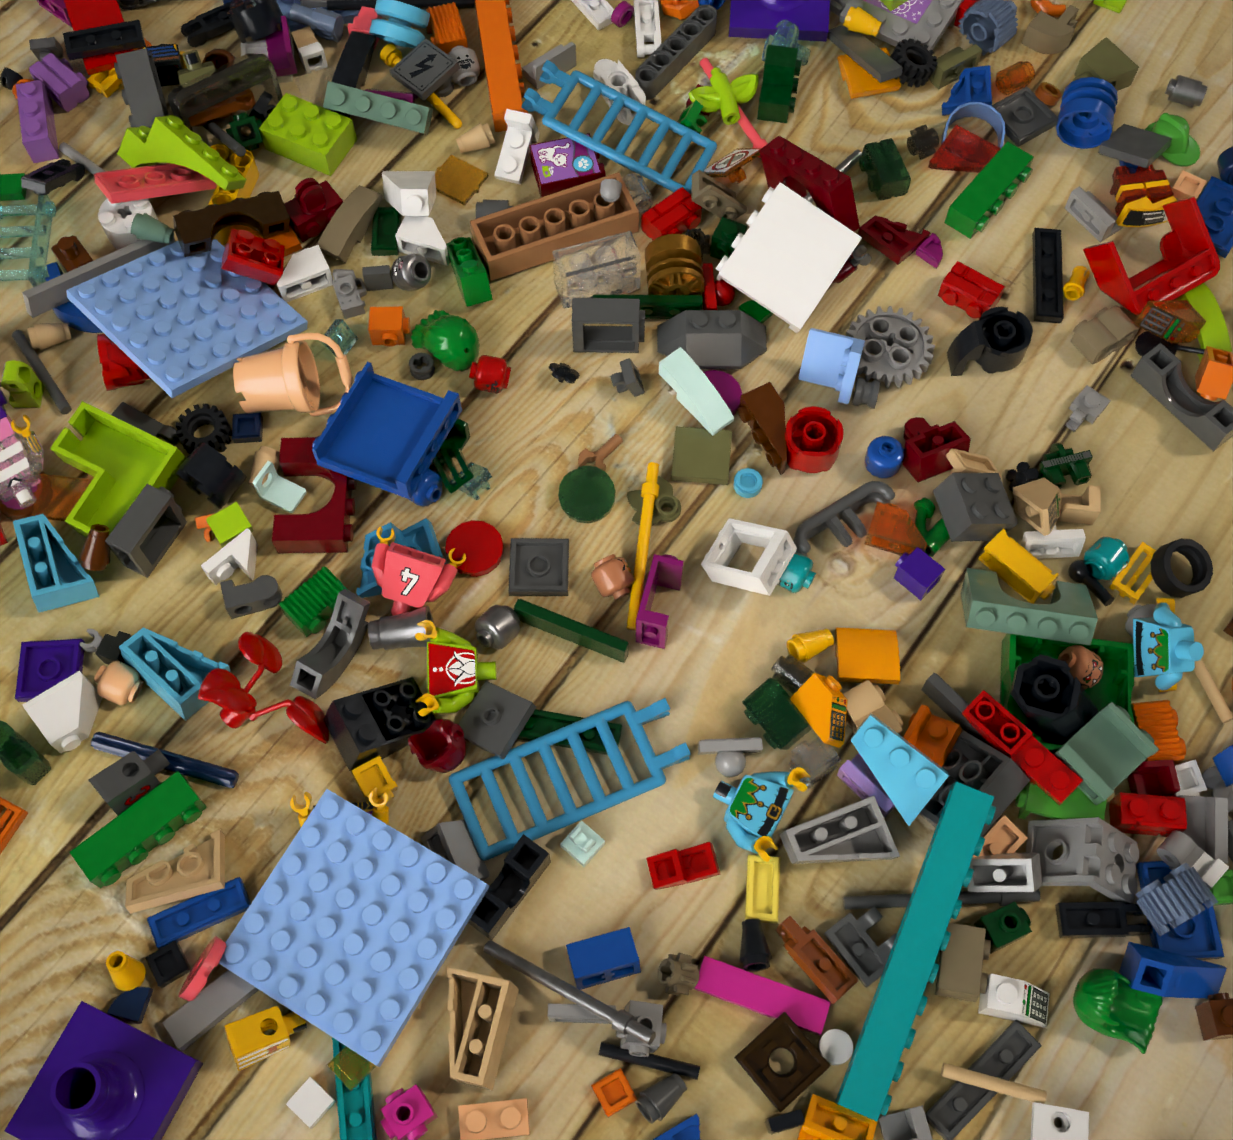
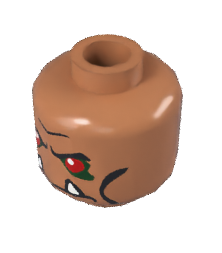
(612, 577)
(1083, 665)

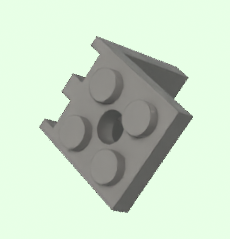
(1091, 856)

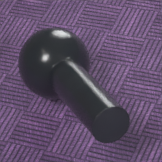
(1083, 573)

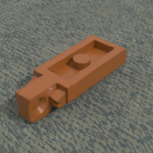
(241, 101)
(816, 959)

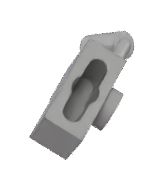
(347, 292)

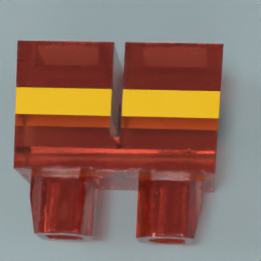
(1143, 183)

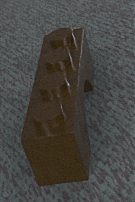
(262, 213)

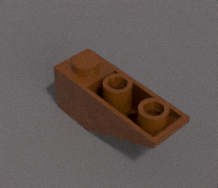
(766, 417)

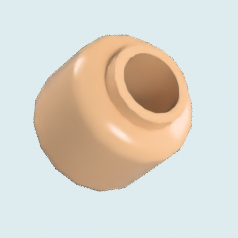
(118, 682)

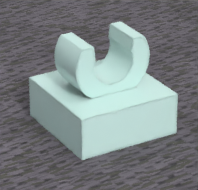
(582, 843)

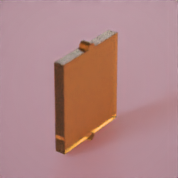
(58, 495)

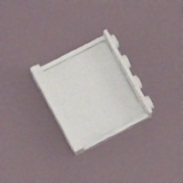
(788, 256)

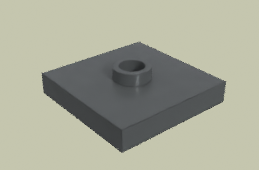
(495, 719)

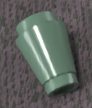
(151, 229)

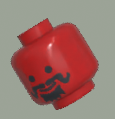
(490, 374)

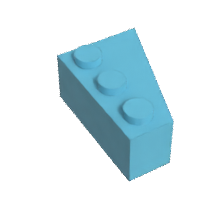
(50, 567)
(169, 669)
(899, 767)

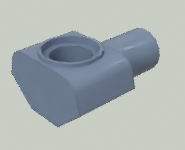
(323, 22)

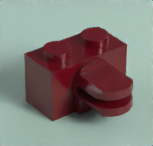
(312, 208)
(928, 445)

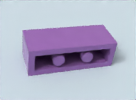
(37, 121)

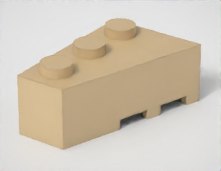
(478, 1025)

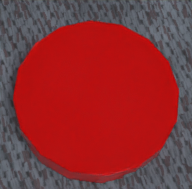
(480, 544)

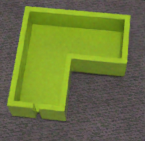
(118, 459)

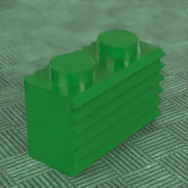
(313, 602)

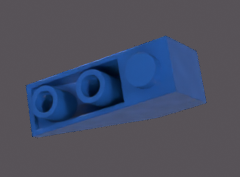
(1170, 973)

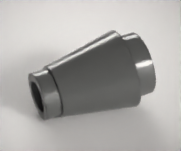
(660, 1098)

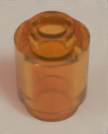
(1015, 77)

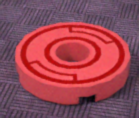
(204, 965)

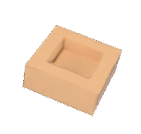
(1188, 186)

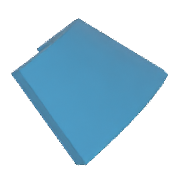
(418, 536)

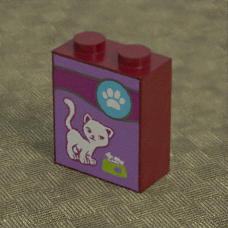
(563, 165)

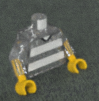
(20, 465)

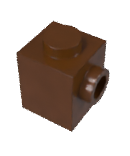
(1216, 1017)

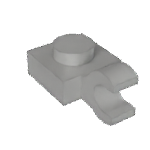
(1086, 406)

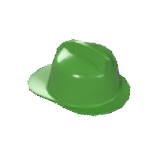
(1183, 148)

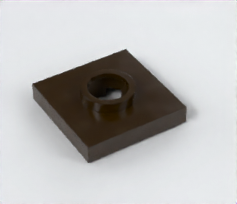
(807, 1067)

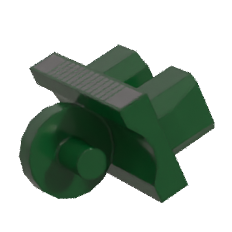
(1064, 462)

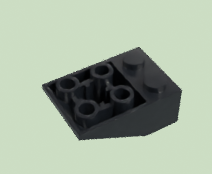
(376, 721)

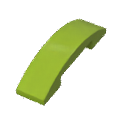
(1214, 331)

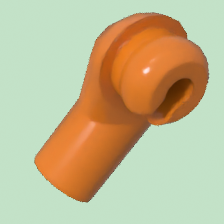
(1047, 7)

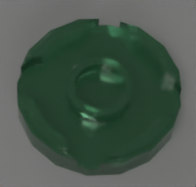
(587, 494)

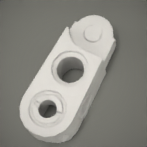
(620, 79)

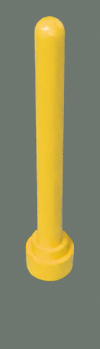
(391, 56)

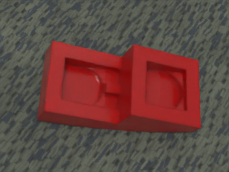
(683, 866)

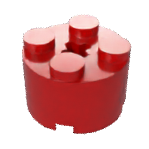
(813, 440)

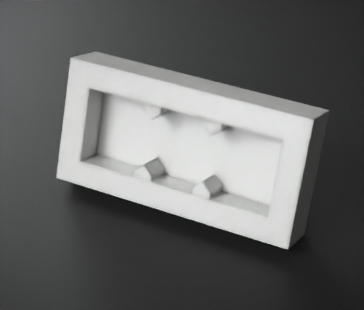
(1056, 544)

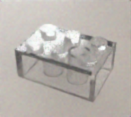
(597, 267)

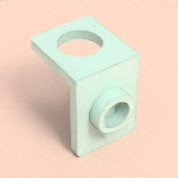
(278, 489)

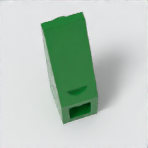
(469, 271)

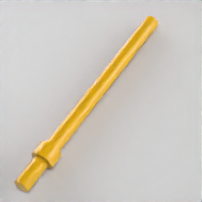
(649, 493)

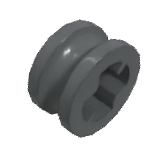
(426, 371)

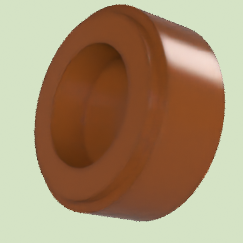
(1048, 94)

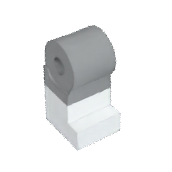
(1180, 848)

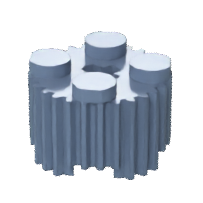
(989, 24)
(1176, 899)

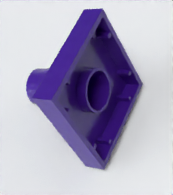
(760, 17)
(135, 1079)

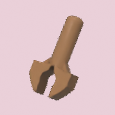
(599, 455)

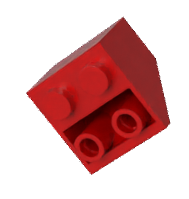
(253, 257)

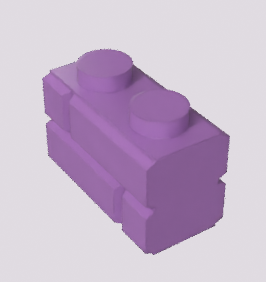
(60, 81)

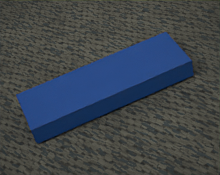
(199, 913)

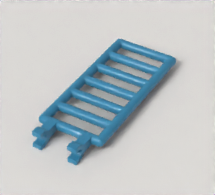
(567, 82)
(572, 814)

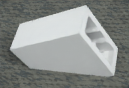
(410, 191)

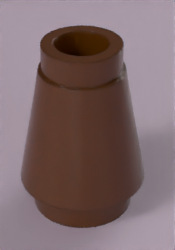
(96, 551)

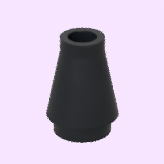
(754, 947)

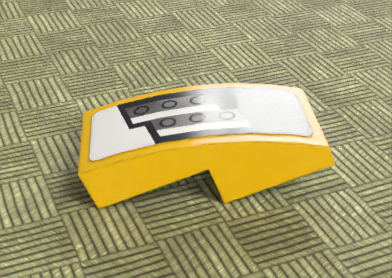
(1143, 213)

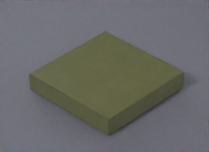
(701, 456)

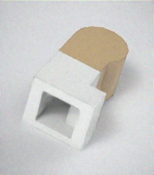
(308, 47)

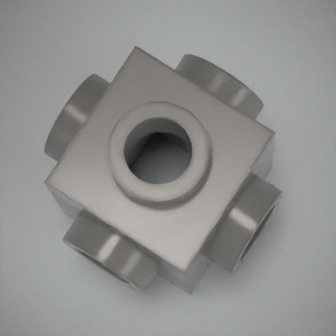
(651, 1017)

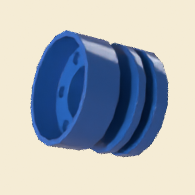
(1087, 112)

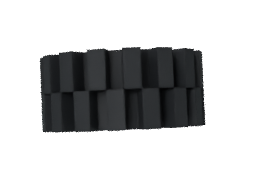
(916, 62)
(201, 417)

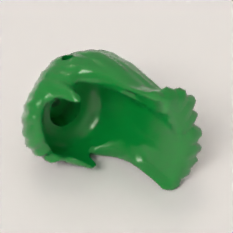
(446, 339)
(1114, 1009)

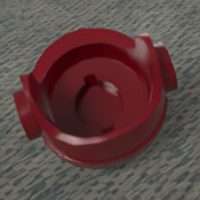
(439, 746)

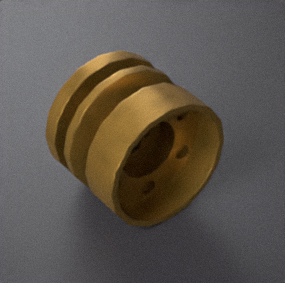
(674, 266)

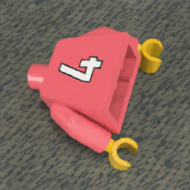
(410, 574)

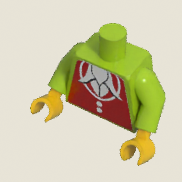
(451, 671)

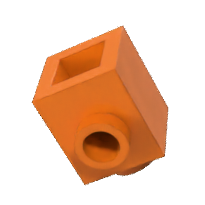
(388, 326)

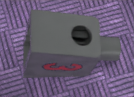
(129, 779)

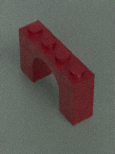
(802, 172)
(322, 530)

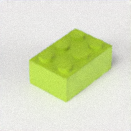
(308, 134)

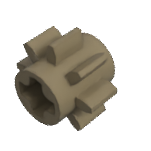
(678, 974)

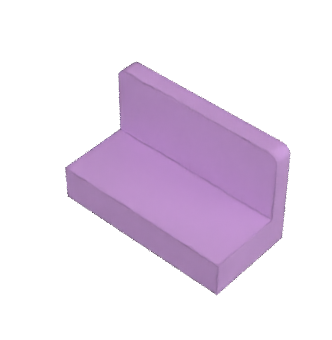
(863, 782)

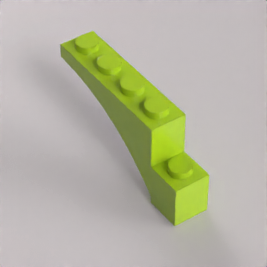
(176, 144)

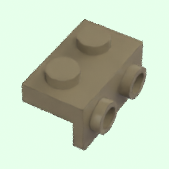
(715, 197)

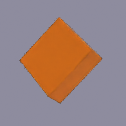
(614, 1092)

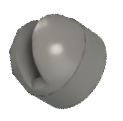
(610, 189)

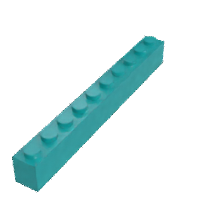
(914, 952)

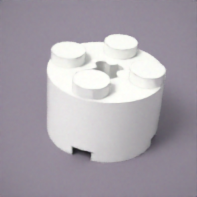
(118, 218)

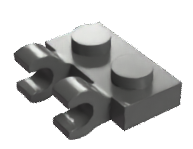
(857, 947)

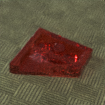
(963, 152)

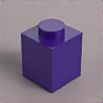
(918, 572)

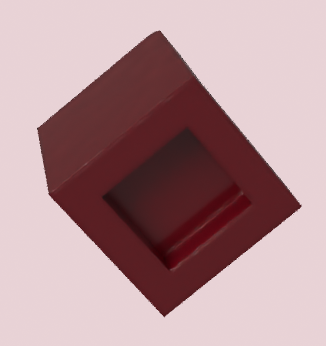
(1154, 778)

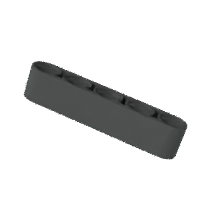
(677, 51)

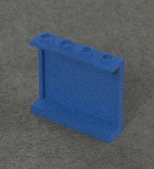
(386, 432)

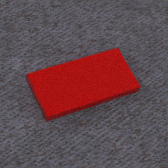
(92, 14)

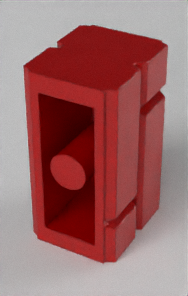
(671, 215)
(970, 290)
(1147, 814)

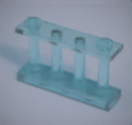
(44, 212)

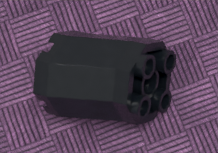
(1051, 699)

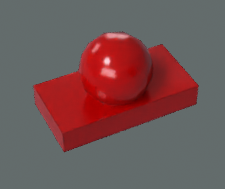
(715, 293)

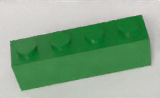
(989, 190)
(138, 830)

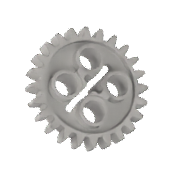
(892, 347)

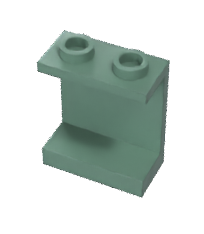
(1106, 751)

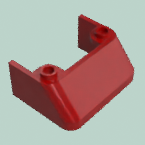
(1186, 262)

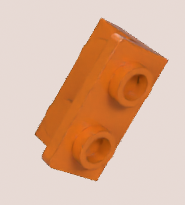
(932, 734)

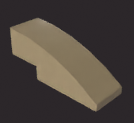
(349, 223)

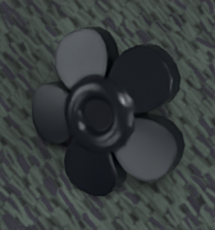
(563, 372)
(1023, 475)

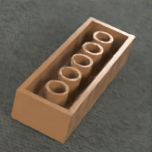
(531, 231)

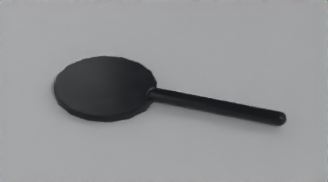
(1147, 341)

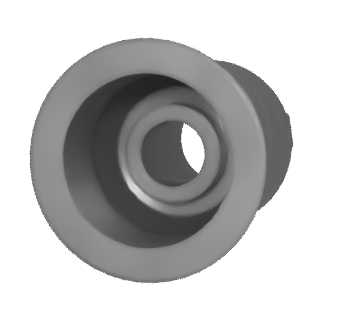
(399, 630)

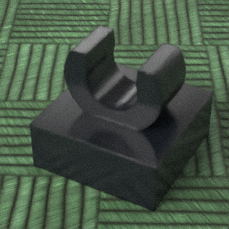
(262, 108)

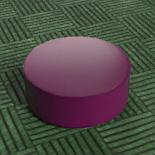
(622, 14)

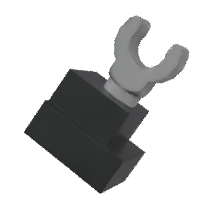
(106, 647)

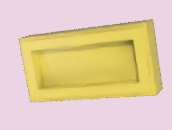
(762, 889)

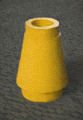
(861, 22)
(809, 644)
(125, 971)

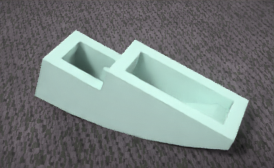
(695, 391)

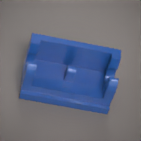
(603, 958)

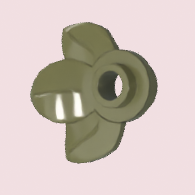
(664, 499)

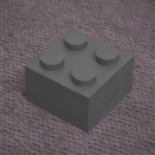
(974, 506)

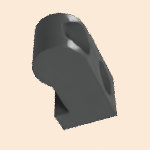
(251, 597)

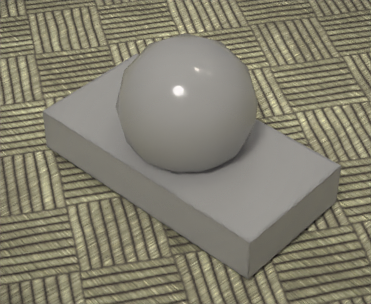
(730, 757)

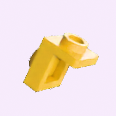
(373, 775)

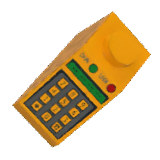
(823, 708)

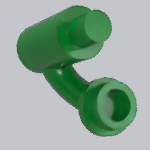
(938, 534)

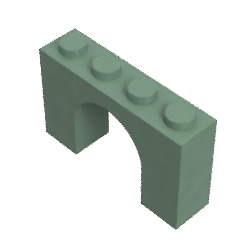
(1066, 619)

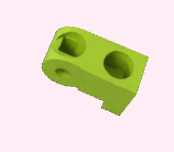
(21, 383)

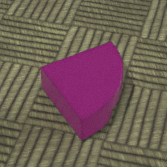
(931, 250)

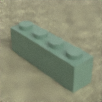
(377, 107)

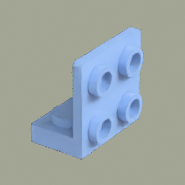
(831, 361)

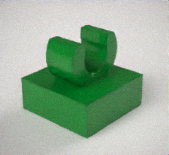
(691, 117)

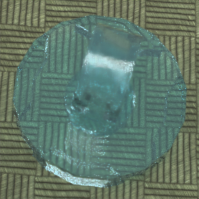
(787, 36)

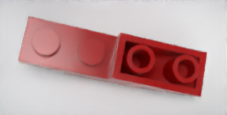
(1017, 742)

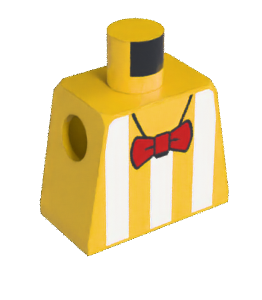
(250, 1043)

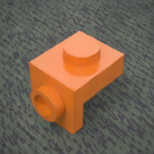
(679, 8)

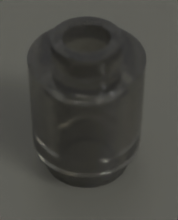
(791, 673)

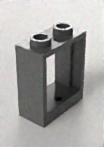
(607, 338)
(147, 530)

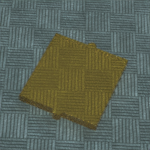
(459, 179)

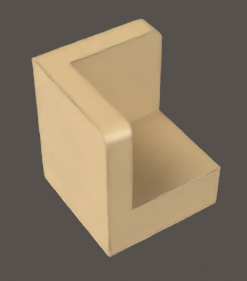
(1082, 508)

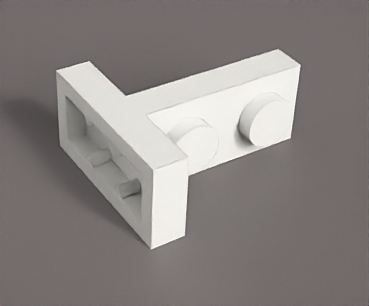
(515, 148)

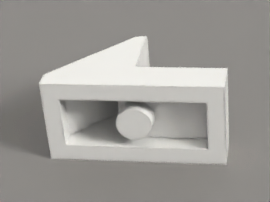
(238, 553)

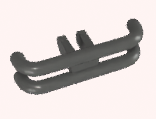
(842, 509)

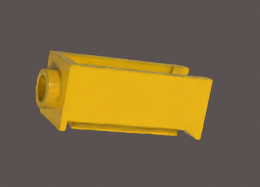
(1018, 568)

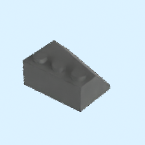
(980, 768)

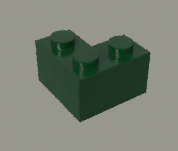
(779, 84)

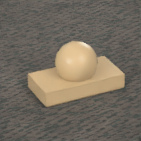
(969, 462)

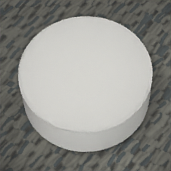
(835, 1046)

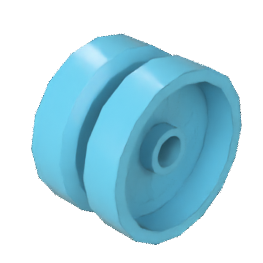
(400, 20)

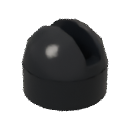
(9, 78)

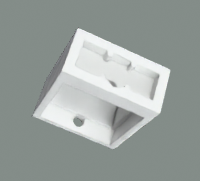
(769, 568)

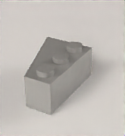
(842, 836)

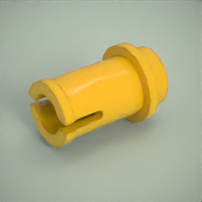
(1075, 287)

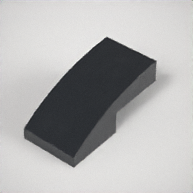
(965, 347)

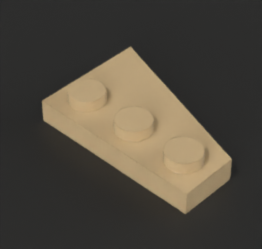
(188, 875)

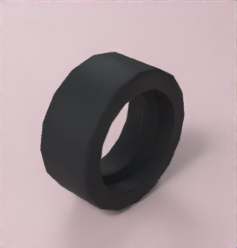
(1199, 561)

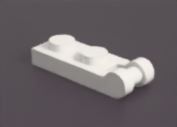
(647, 26)

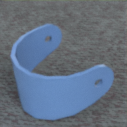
(982, 111)

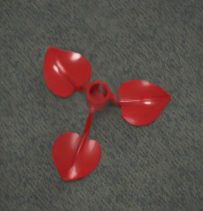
(238, 705)

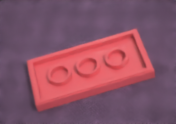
(150, 182)

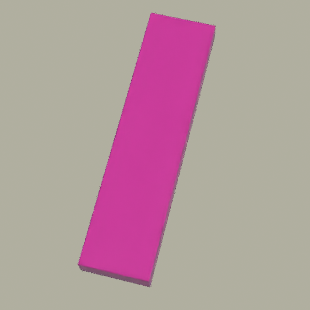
(762, 995)

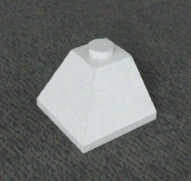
(65, 712)

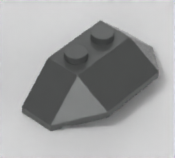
(714, 338)

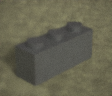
(141, 87)

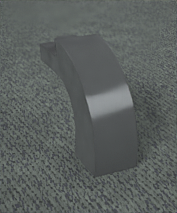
(333, 653)

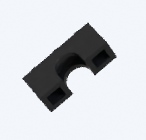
(519, 874)

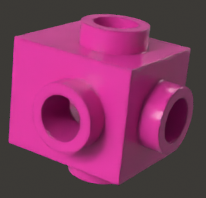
(420, 1114)

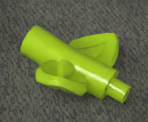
(725, 95)

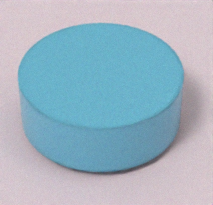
(748, 483)

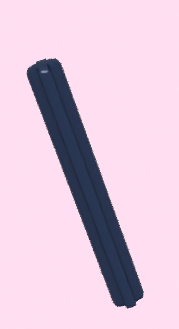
(183, 764)

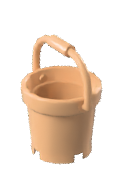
(287, 377)

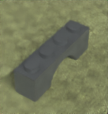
(1162, 377)

